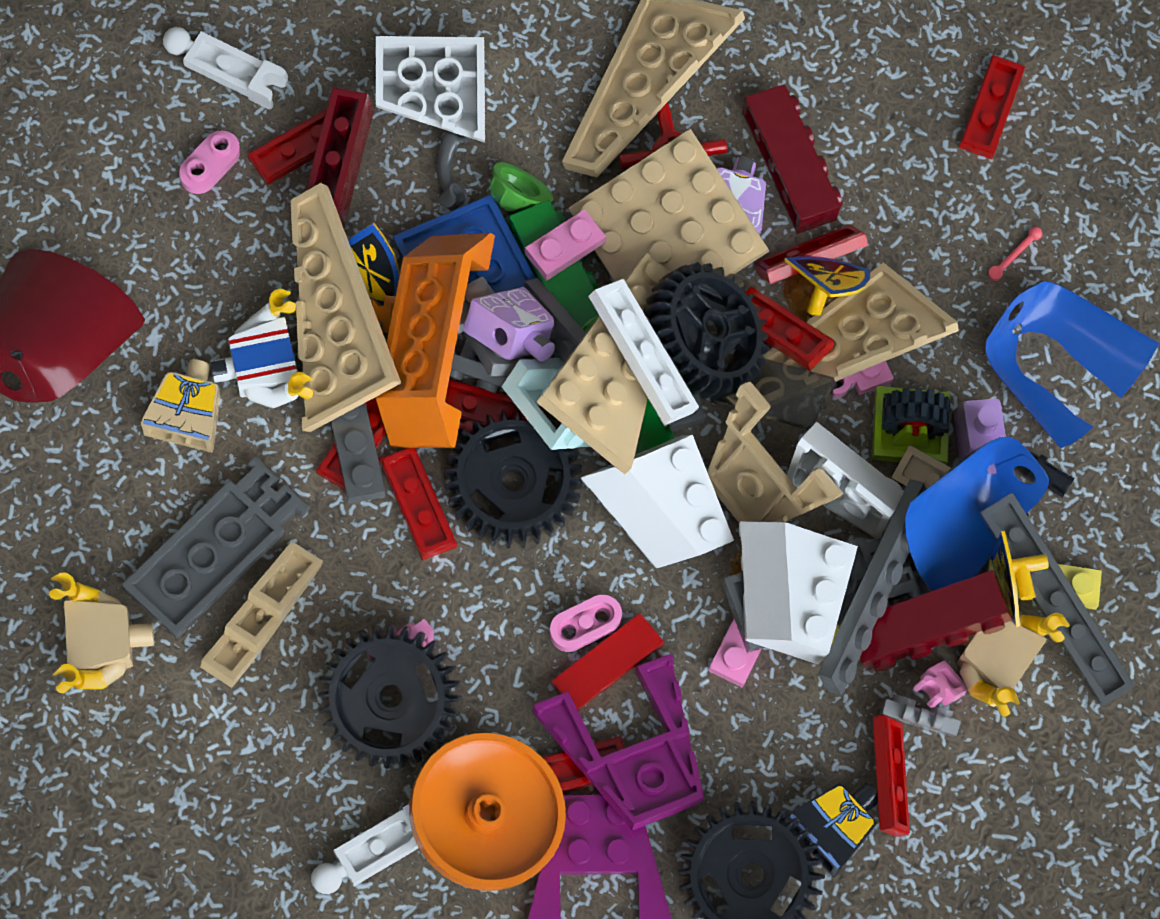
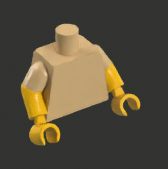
(96, 636)
(999, 659)

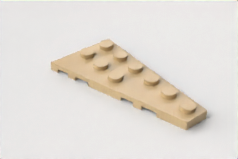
(652, 62)
(334, 315)
(874, 325)
(597, 389)

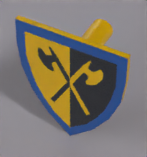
(375, 262)
(830, 279)
(1005, 568)

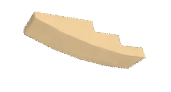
(261, 614)

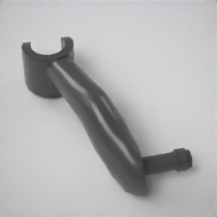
(452, 192)

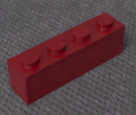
(342, 146)
(791, 158)
(937, 619)

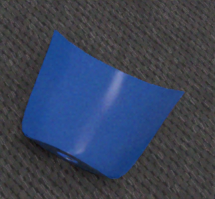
(1088, 333)
(944, 522)

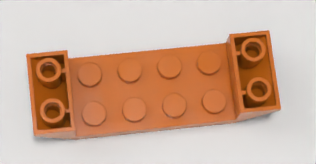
(425, 338)

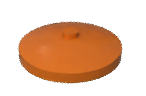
(487, 811)

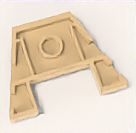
(751, 480)

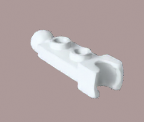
(227, 65)
(367, 853)

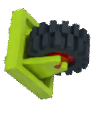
(912, 419)

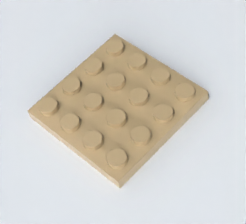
(673, 211)

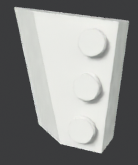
(433, 81)
(867, 494)
(664, 502)
(793, 587)

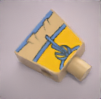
(185, 409)

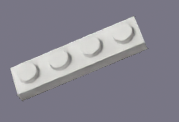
(643, 351)

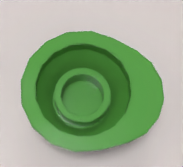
(516, 188)

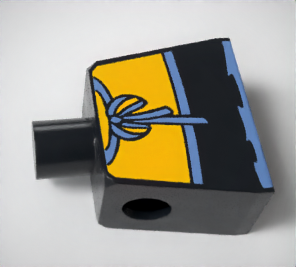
(837, 823)

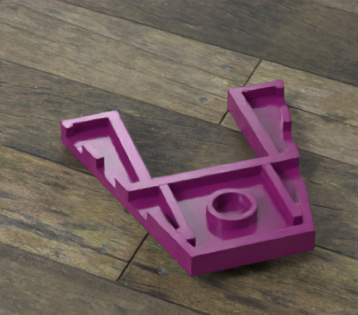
(645, 778)
(600, 843)

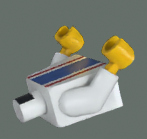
(264, 357)

